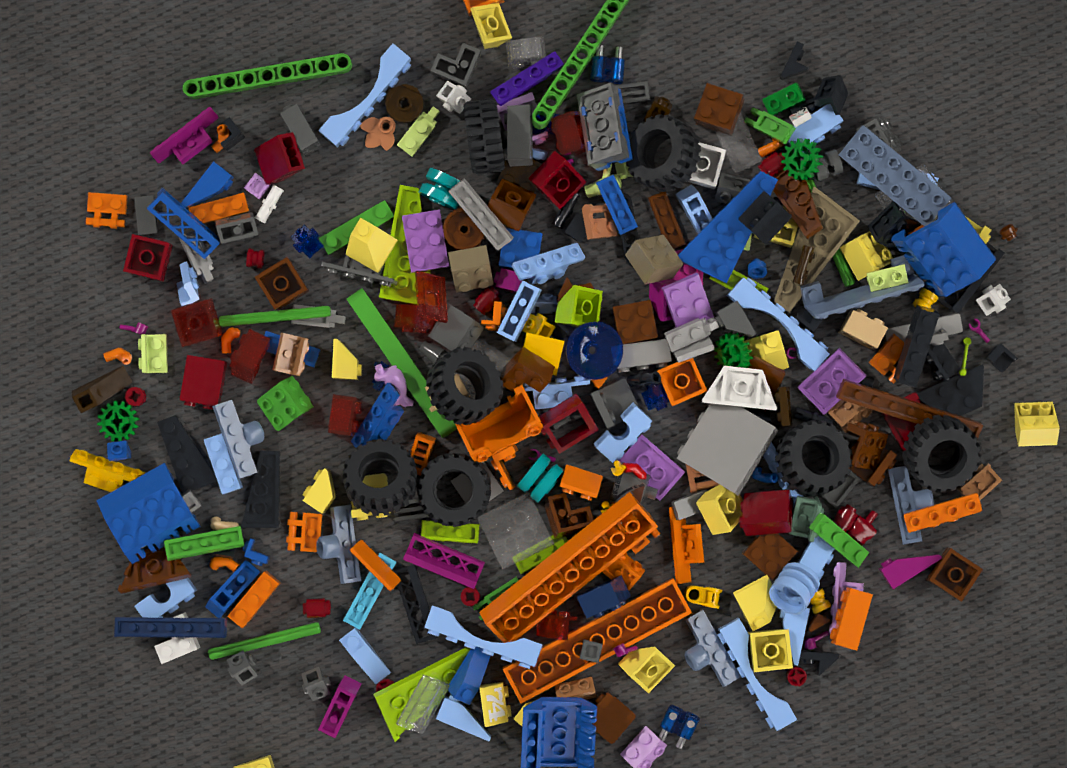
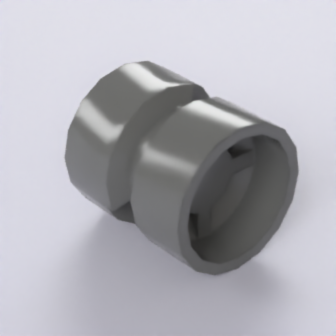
(831, 165)

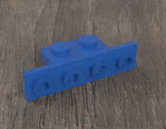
(380, 419)

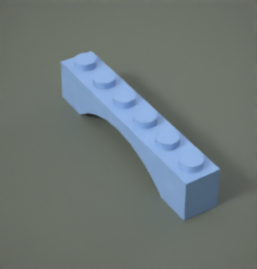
(391, 65)
(808, 350)
(737, 639)
(522, 650)

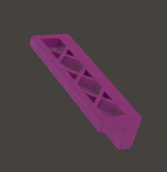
(442, 567)

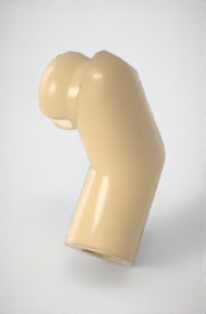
(217, 524)

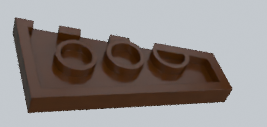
(798, 202)

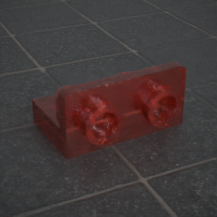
(555, 625)

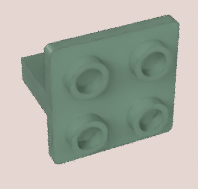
(804, 514)

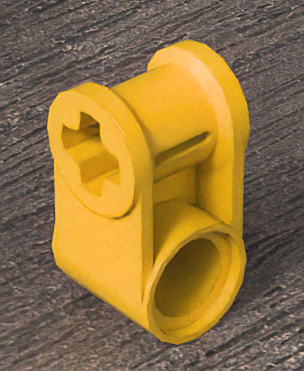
(704, 596)

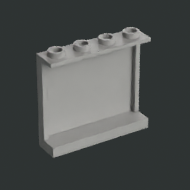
(727, 445)

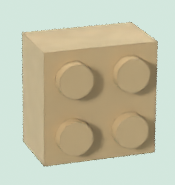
(863, 329)

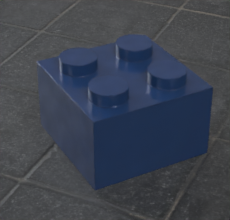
(604, 597)

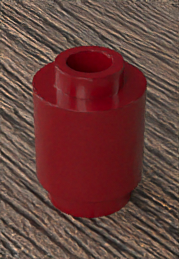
(772, 164)
(485, 301)
(845, 517)
(317, 608)

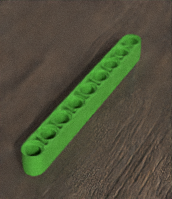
(576, 63)
(258, 74)
(398, 356)

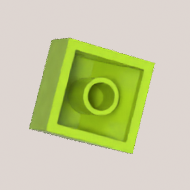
(579, 306)

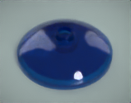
(607, 352)

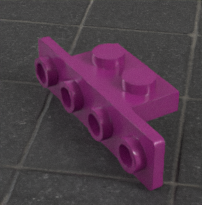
(187, 140)

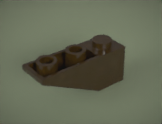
(100, 389)

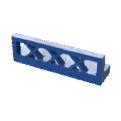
(186, 216)

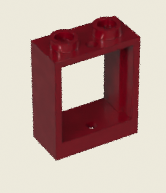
(561, 411)

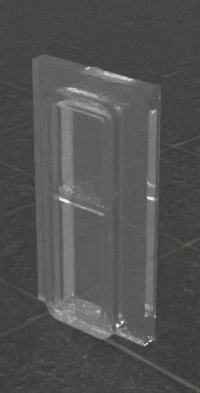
(740, 147)
(422, 704)

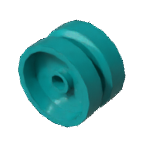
(439, 193)
(540, 478)

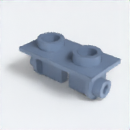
(546, 304)

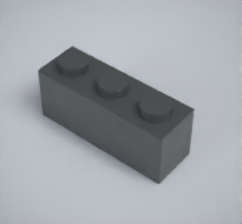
(518, 135)

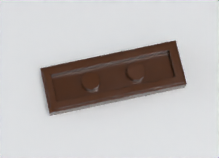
(666, 219)

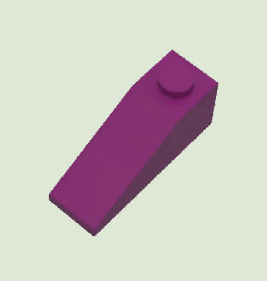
(902, 569)
(339, 706)

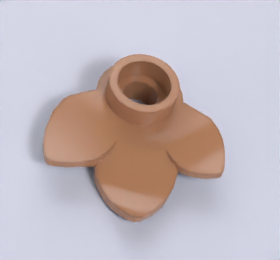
(376, 134)

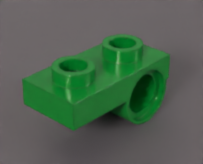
(783, 99)

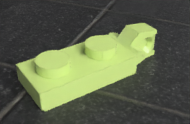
(419, 132)

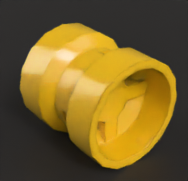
(926, 298)
(819, 602)

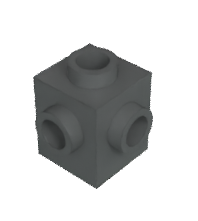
(242, 667)
(316, 684)

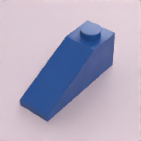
(211, 183)
(232, 589)
(469, 676)

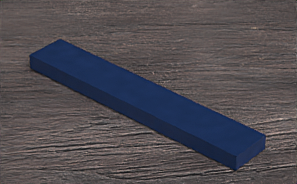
(170, 627)

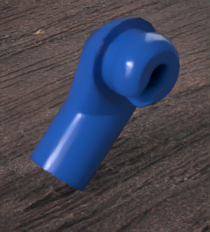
(764, 477)

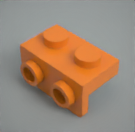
(498, 315)

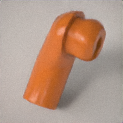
(223, 133)
(769, 148)
(227, 338)

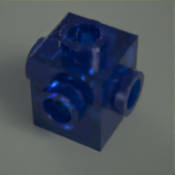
(306, 241)
(654, 398)

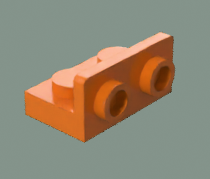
(628, 568)

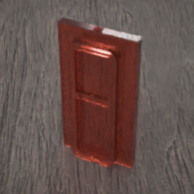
(431, 296)

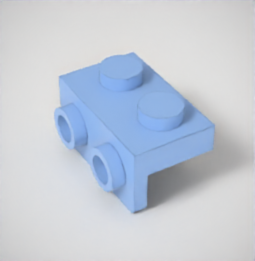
(189, 286)

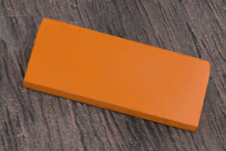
(375, 565)

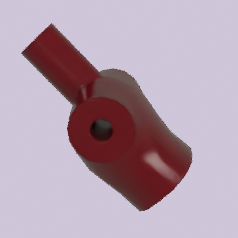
(862, 528)

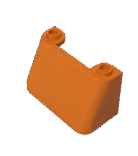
(502, 427)

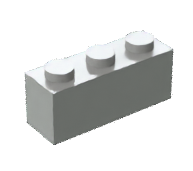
(645, 354)

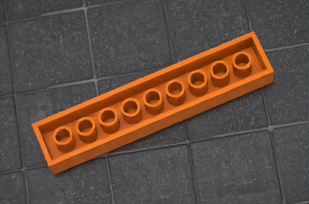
(568, 569)
(624, 625)

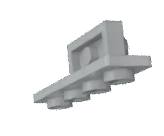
(945, 326)

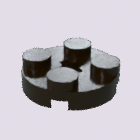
(401, 93)

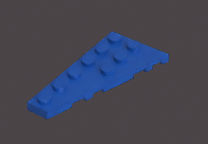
(724, 237)

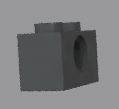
(236, 227)

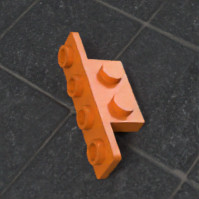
(942, 512)
(686, 547)

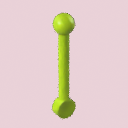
(967, 341)

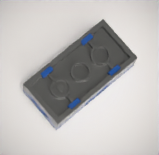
(604, 126)

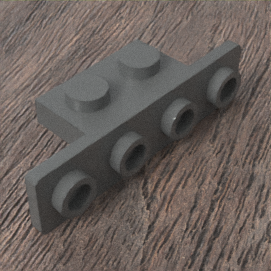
(353, 268)

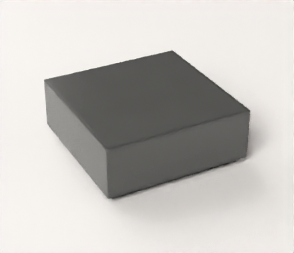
(591, 651)

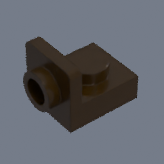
(659, 106)

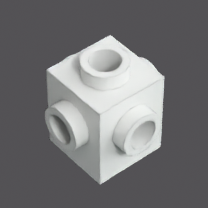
(453, 97)
(993, 299)

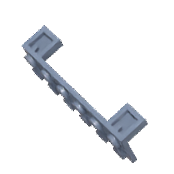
(895, 176)
(855, 298)

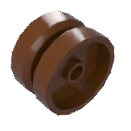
(452, 231)

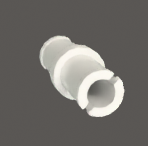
(269, 204)

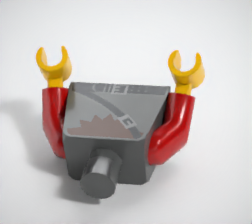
(632, 479)

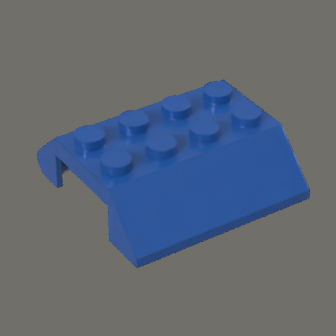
(946, 252)
(146, 512)
(558, 733)

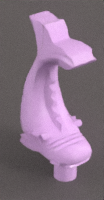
(394, 376)

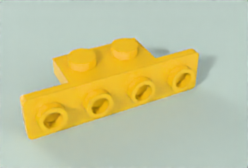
(102, 472)

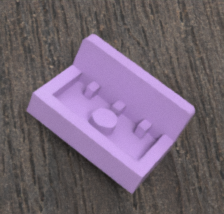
(643, 749)

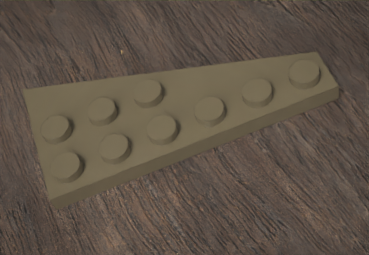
(837, 227)

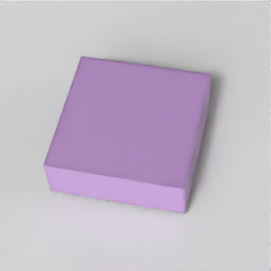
(257, 186)

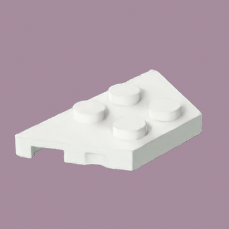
(740, 388)

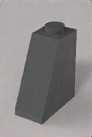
(299, 126)

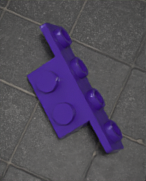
(527, 79)

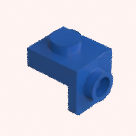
(118, 451)
(257, 558)

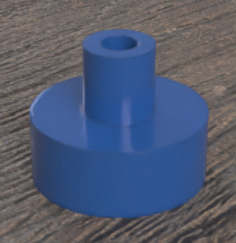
(757, 269)

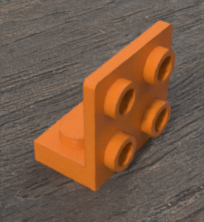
(498, 464)

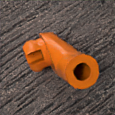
(119, 354)
(217, 562)

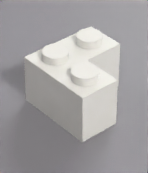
(176, 646)

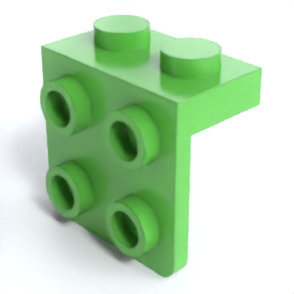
(284, 403)

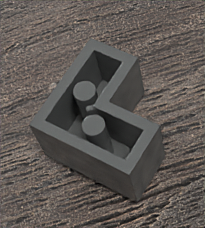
(458, 70)

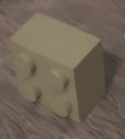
(654, 259)
(471, 268)

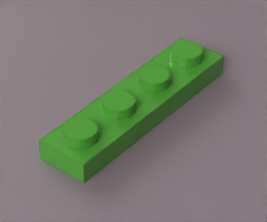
(340, 236)
(839, 539)
(204, 543)

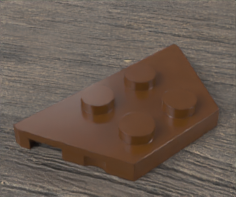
(152, 571)

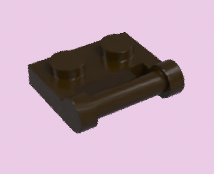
(805, 258)

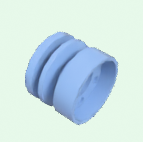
(794, 588)

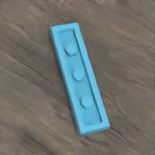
(366, 597)

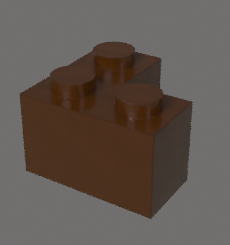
(528, 369)
(563, 519)

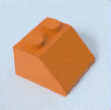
(682, 381)

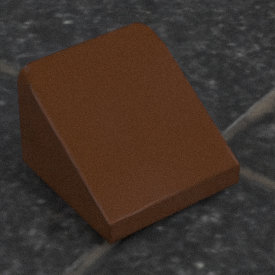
(817, 621)

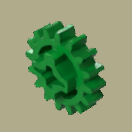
(795, 153)
(734, 352)
(119, 430)

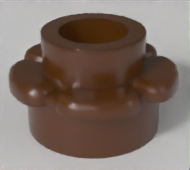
(1008, 232)

